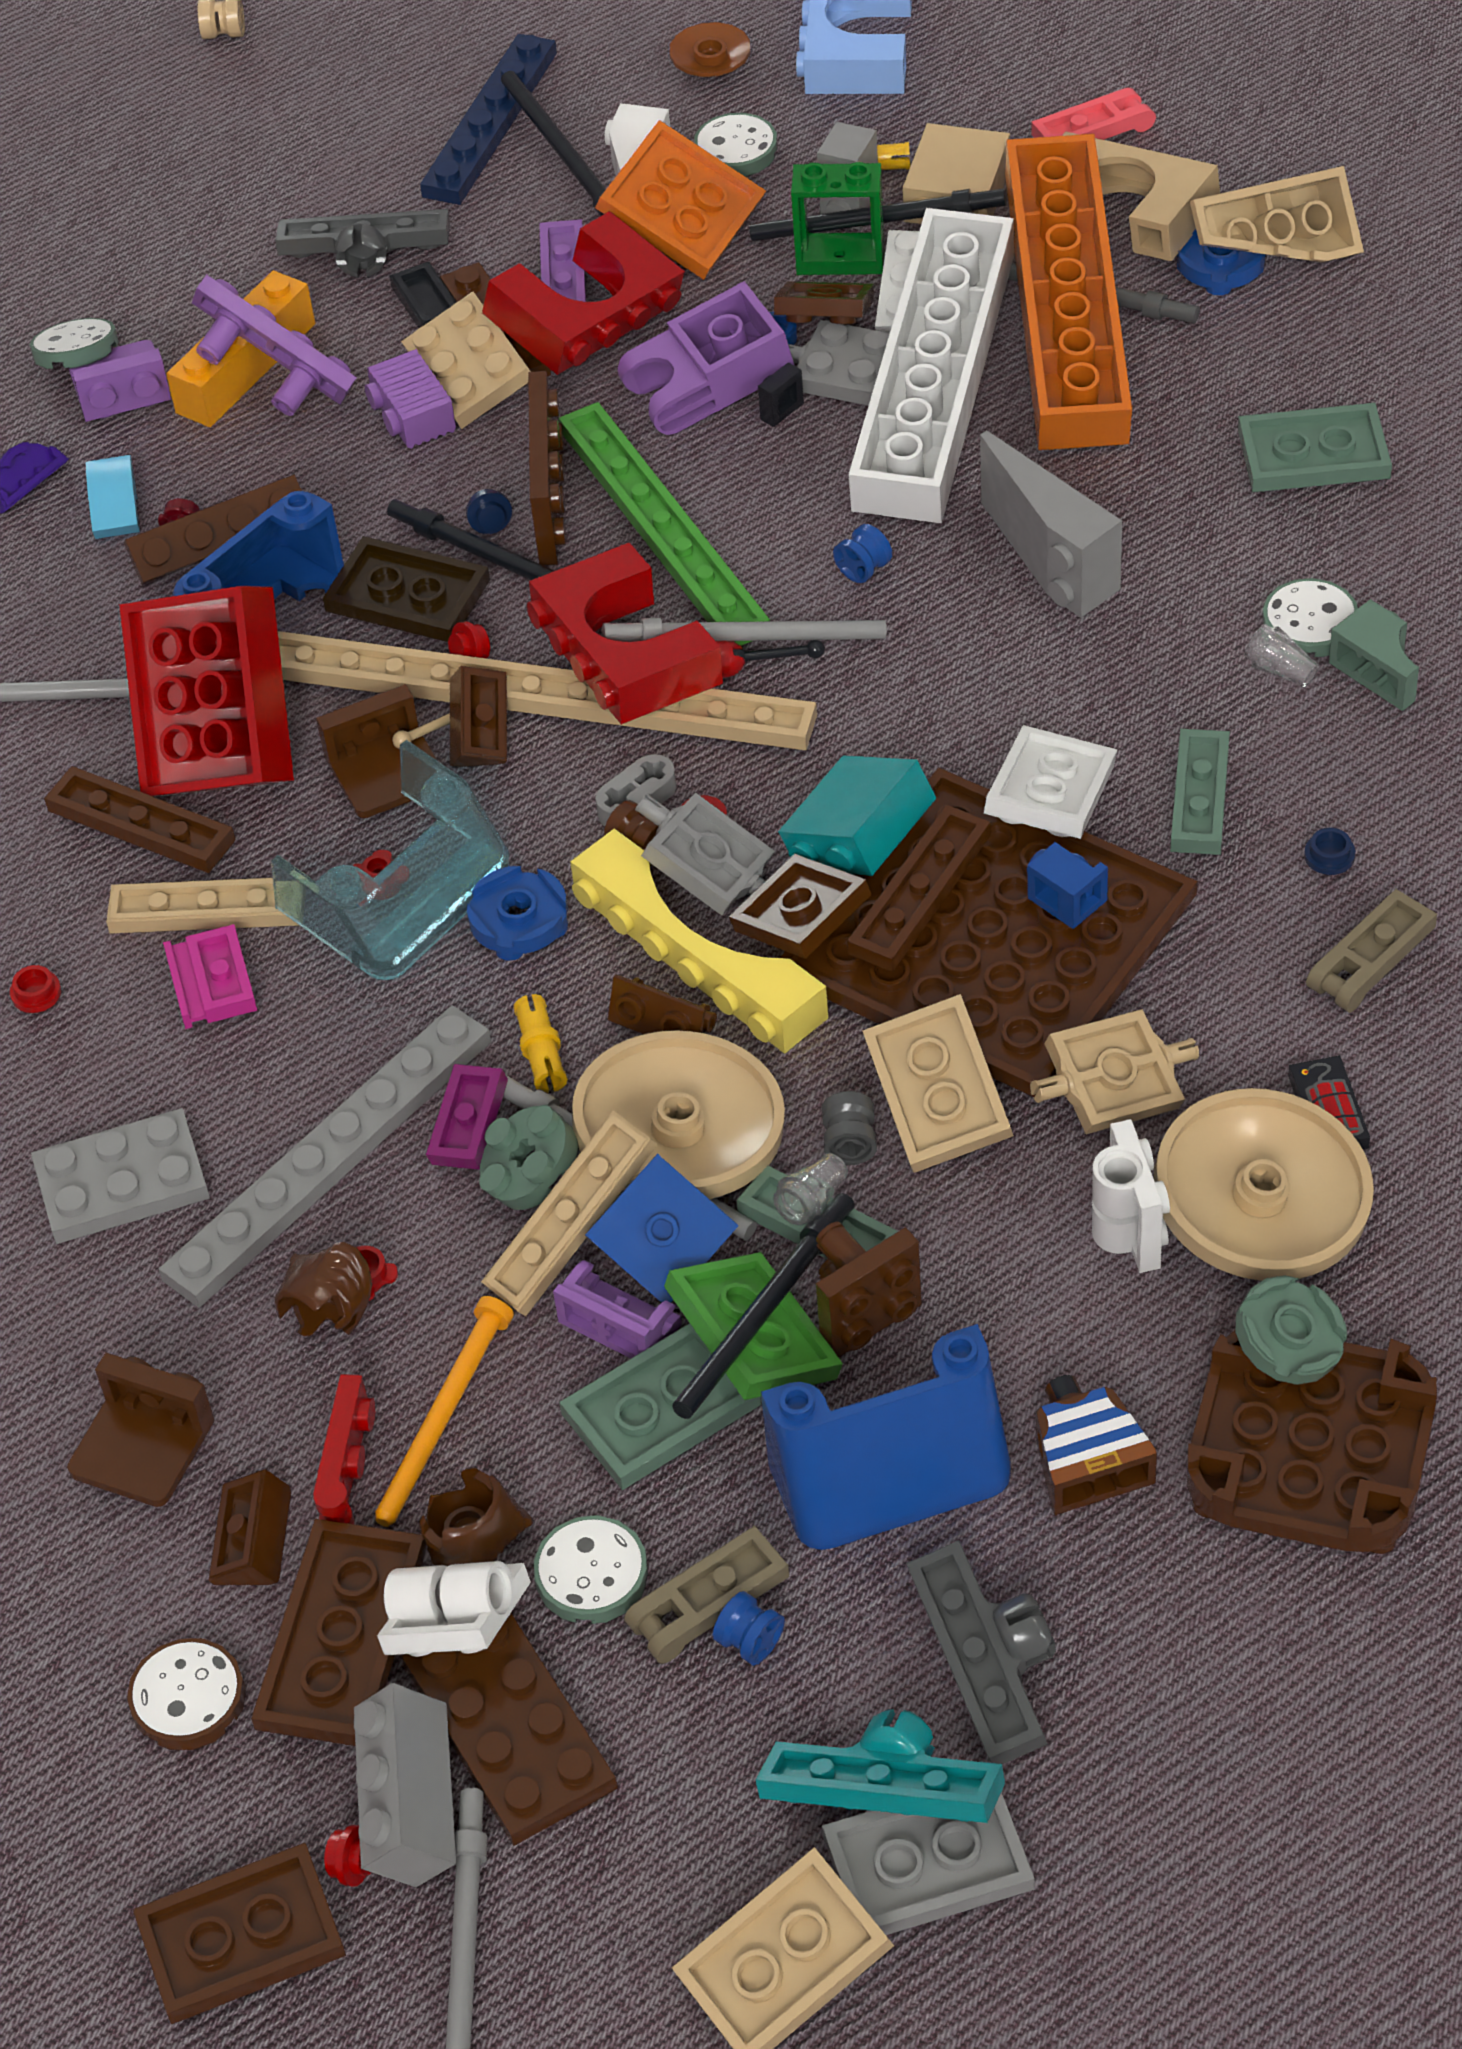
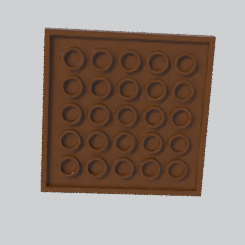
(1003, 952)

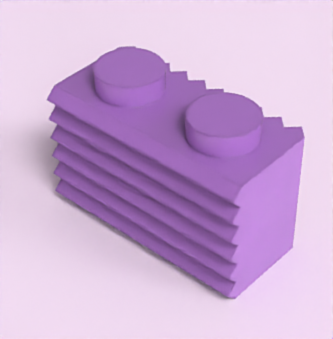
(410, 399)

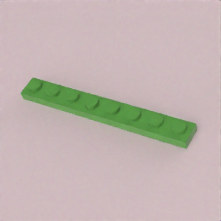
(659, 518)

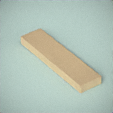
(193, 906)
(569, 1213)

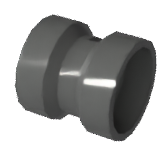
(848, 1127)

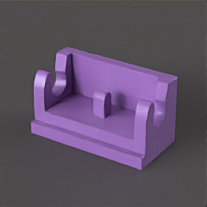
(611, 1314)

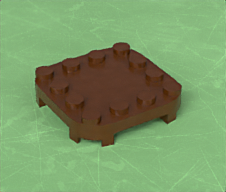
(1316, 1458)

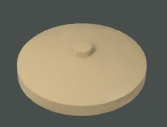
(695, 1097)
(1264, 1184)

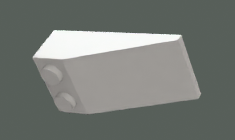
(1055, 529)

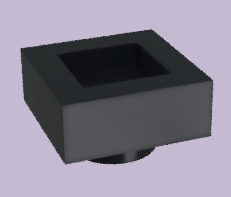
(780, 394)

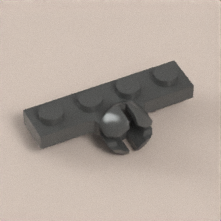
(363, 238)
(986, 1649)

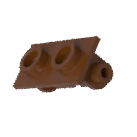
(653, 1010)

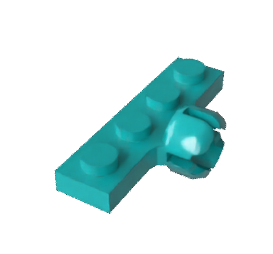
(883, 1773)

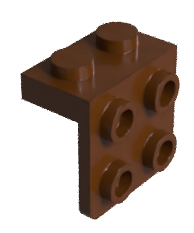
(362, 750)
(142, 1431)

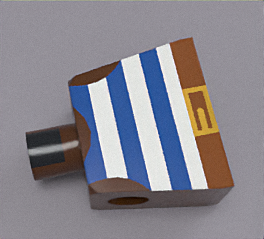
(1090, 1446)

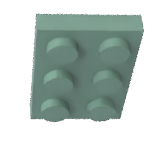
(1314, 447)
(630, 1413)

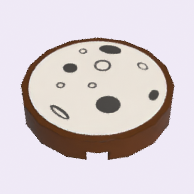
(186, 1693)

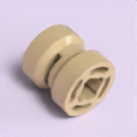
(221, 18)

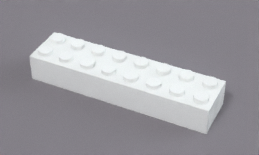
(932, 366)

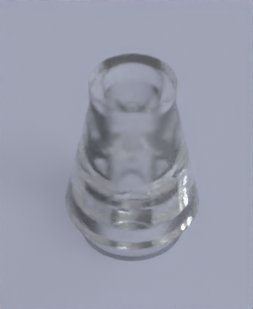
(1279, 655)
(809, 1189)

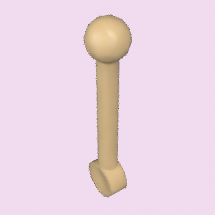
(400, 736)

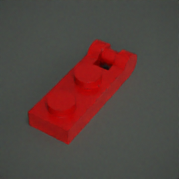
(342, 1452)

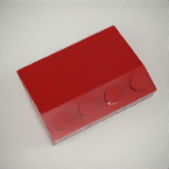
(206, 691)

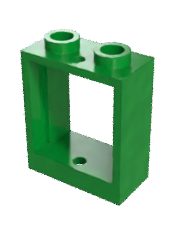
(819, 251)

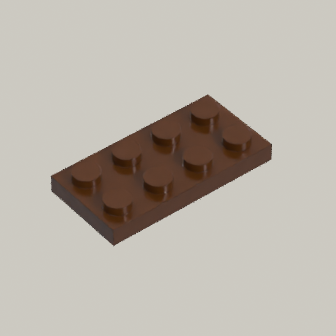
(546, 468)
(328, 1636)
(514, 1732)

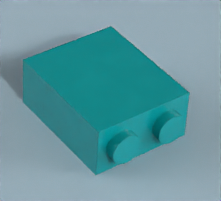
(859, 813)

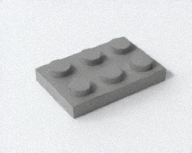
(119, 1175)
(927, 1867)

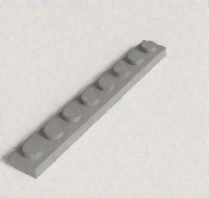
(323, 1157)

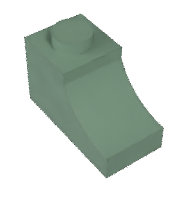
(1371, 651)

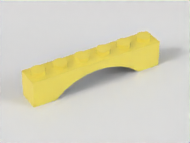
(767, 994)

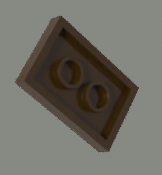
(406, 588)

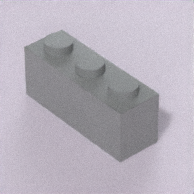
(404, 1785)

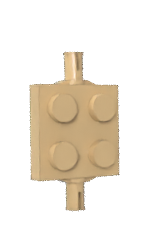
(1114, 1071)

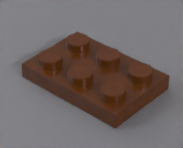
(238, 1933)

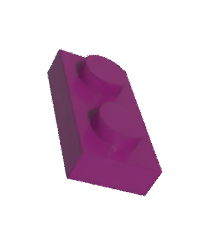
(465, 1115)

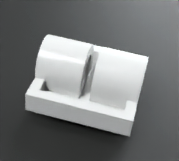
(1128, 1200)
(449, 1606)

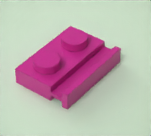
(210, 976)

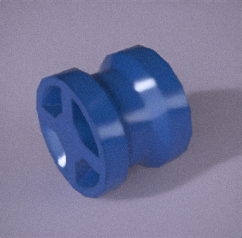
(862, 553)
(748, 1628)

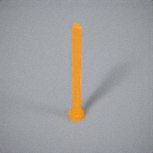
(491, 1316)

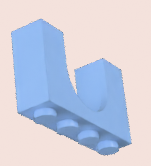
(847, 61)

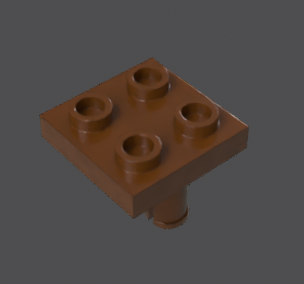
(863, 1288)

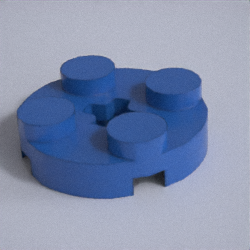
(1220, 271)
(519, 933)

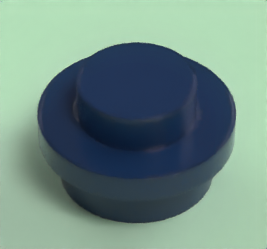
(488, 511)
(1330, 851)

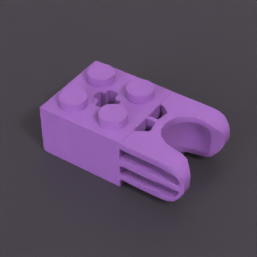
(706, 359)

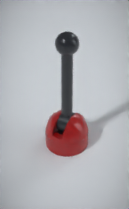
(734, 657)

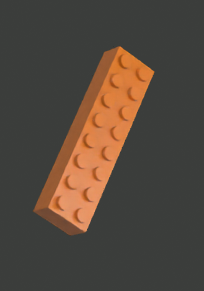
(1067, 293)

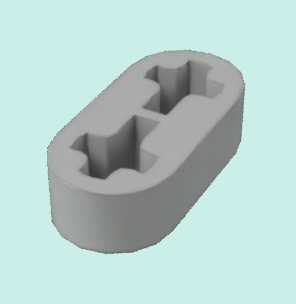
(631, 784)

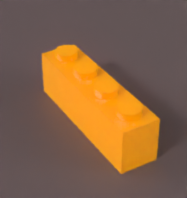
(208, 390)

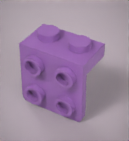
(122, 381)

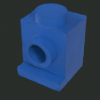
(1066, 884)

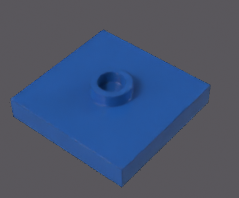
(660, 1227)

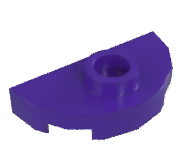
(24, 469)

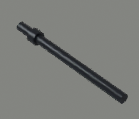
(554, 136)
(959, 201)
(433, 526)
(760, 1308)

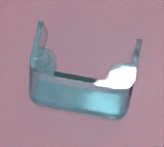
(417, 897)

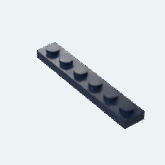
(486, 121)

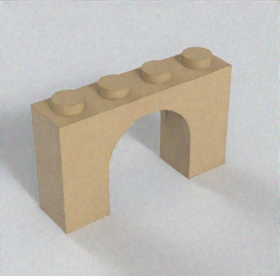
(1168, 182)

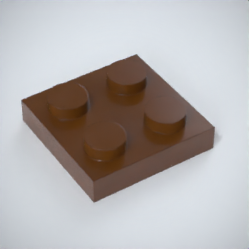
(838, 300)
(800, 905)

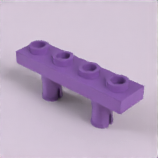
(259, 327)

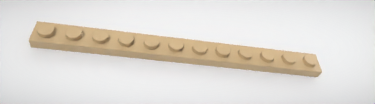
(542, 690)

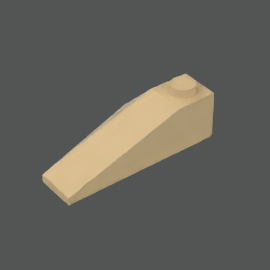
(1289, 218)

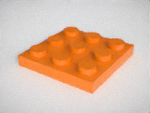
(681, 199)

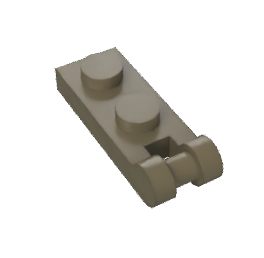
(1372, 949)
(703, 1591)

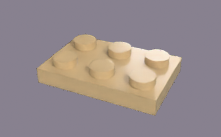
(469, 358)
(937, 1083)
(782, 1956)

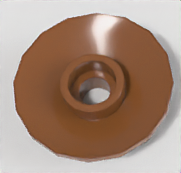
(710, 49)

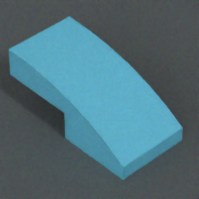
(112, 496)

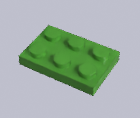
(783, 1349)

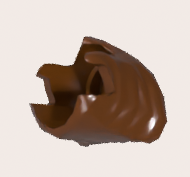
(324, 1287)
(472, 1521)

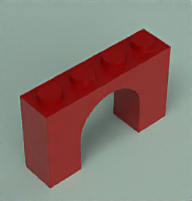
(568, 330)
(624, 676)

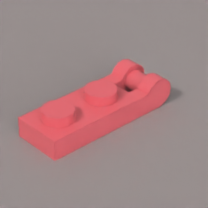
(1101, 116)

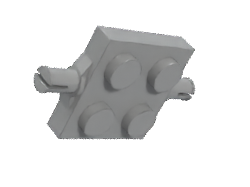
(841, 361)
(705, 851)

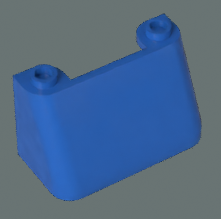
(284, 548)
(891, 1454)

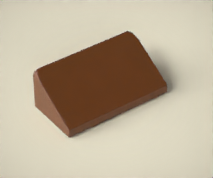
(478, 717)
(250, 1530)

